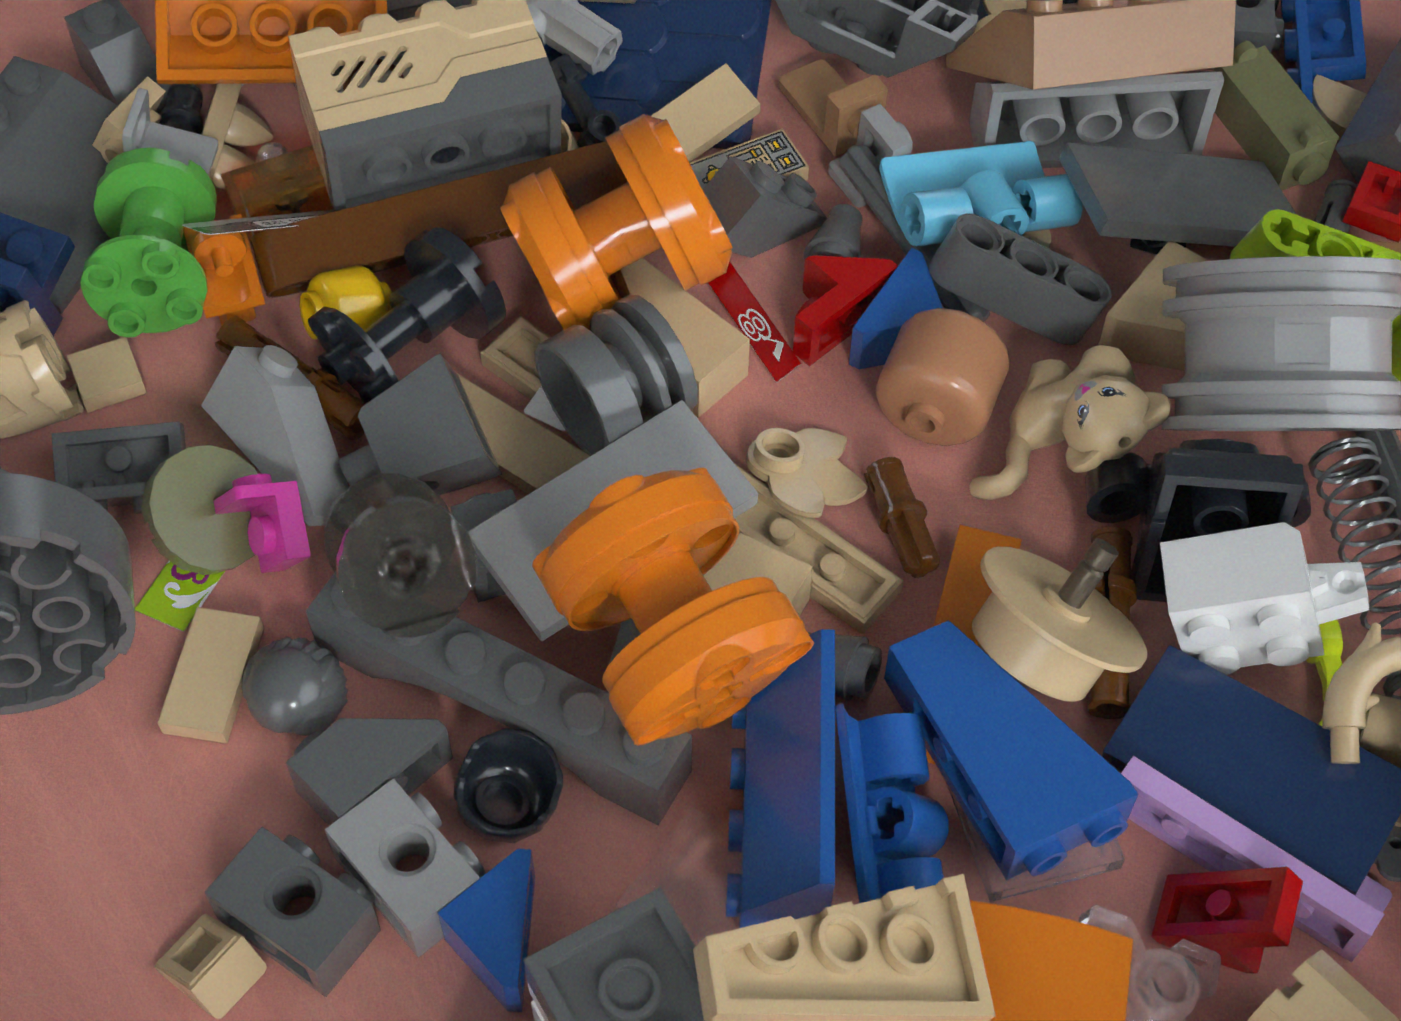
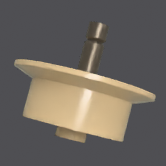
(1053, 623)

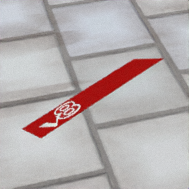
(754, 323)

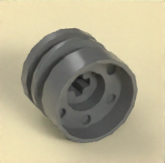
(614, 373)

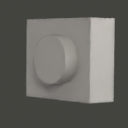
(884, 139)

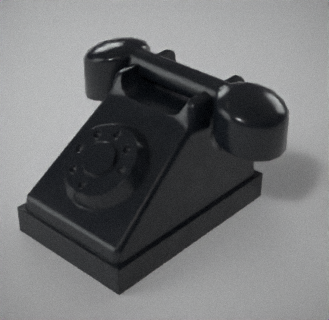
(1194, 493)

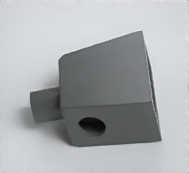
(424, 432)

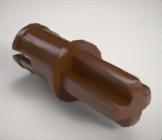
(902, 516)

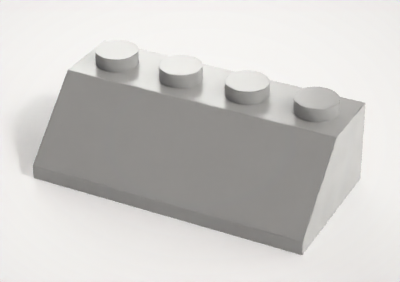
(1135, 113)

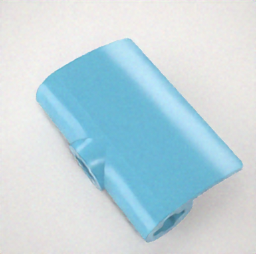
(988, 181)

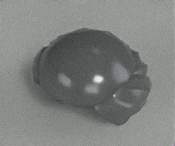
(294, 686)

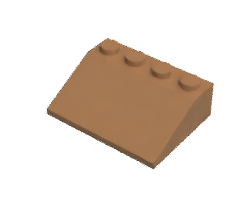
(1098, 41)

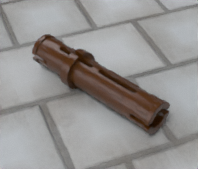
(337, 404)
(1111, 691)

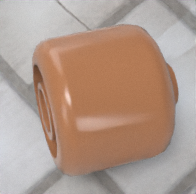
(943, 377)

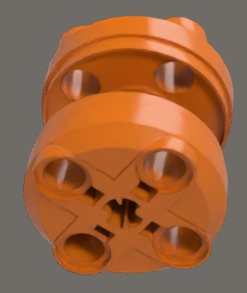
(654, 210)
(644, 560)

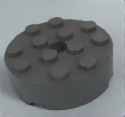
(61, 593)

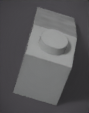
(278, 425)

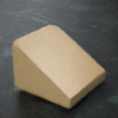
(212, 966)

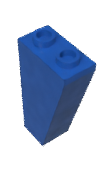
(1005, 755)

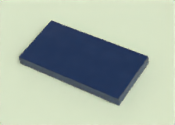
(1261, 767)

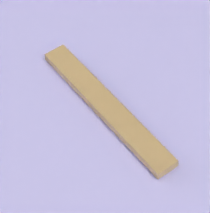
(842, 575)

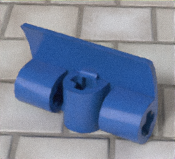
(888, 821)

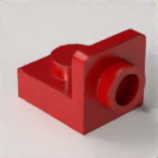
(1377, 202)

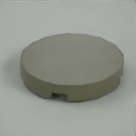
(183, 513)

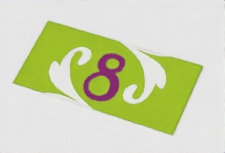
(177, 595)

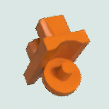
(229, 273)

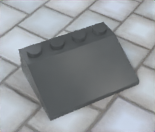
(50, 161)

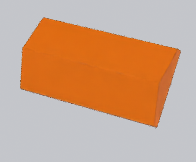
(243, 37)

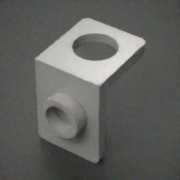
(182, 144)

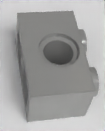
(381, 834)

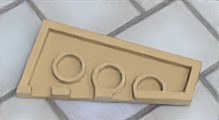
(868, 961)

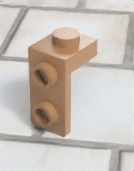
(830, 104)

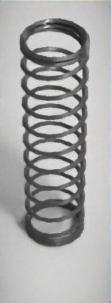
(1348, 478)

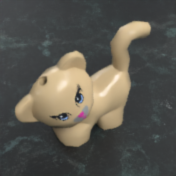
(1089, 407)

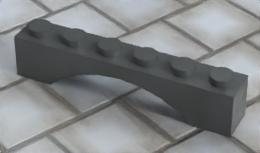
(517, 693)

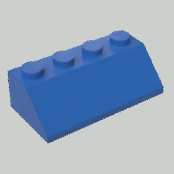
(787, 793)

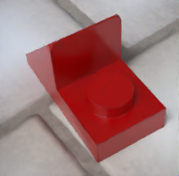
(838, 296)
(1230, 912)

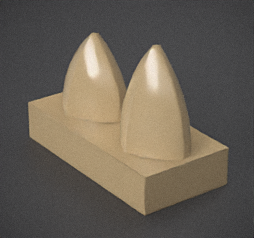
(235, 126)

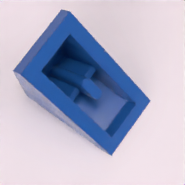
(902, 296)
(493, 925)

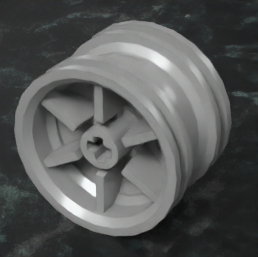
(1286, 344)

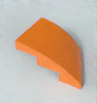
(1051, 966)

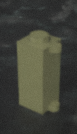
(1274, 118)

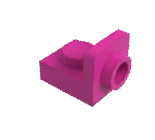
(276, 521)

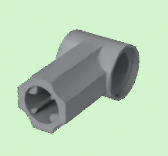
(576, 32)

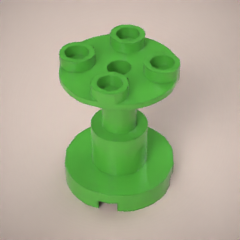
(144, 273)

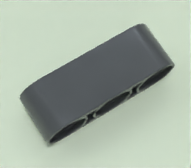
(1019, 279)

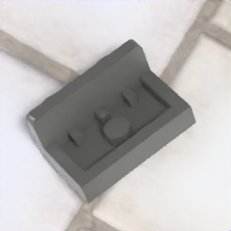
(115, 461)

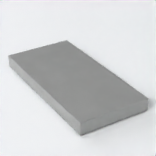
(524, 529)

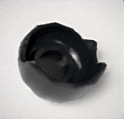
(508, 785)

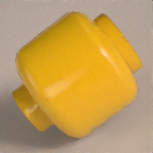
(349, 290)

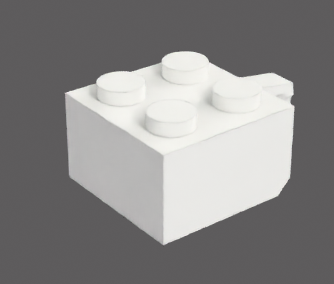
(1254, 597)

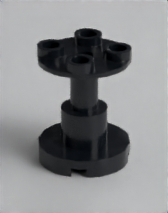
(438, 296)

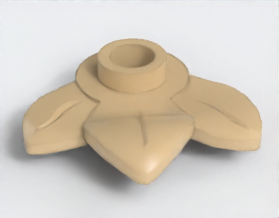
(804, 469)

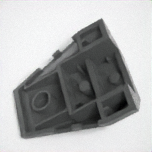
(882, 34)

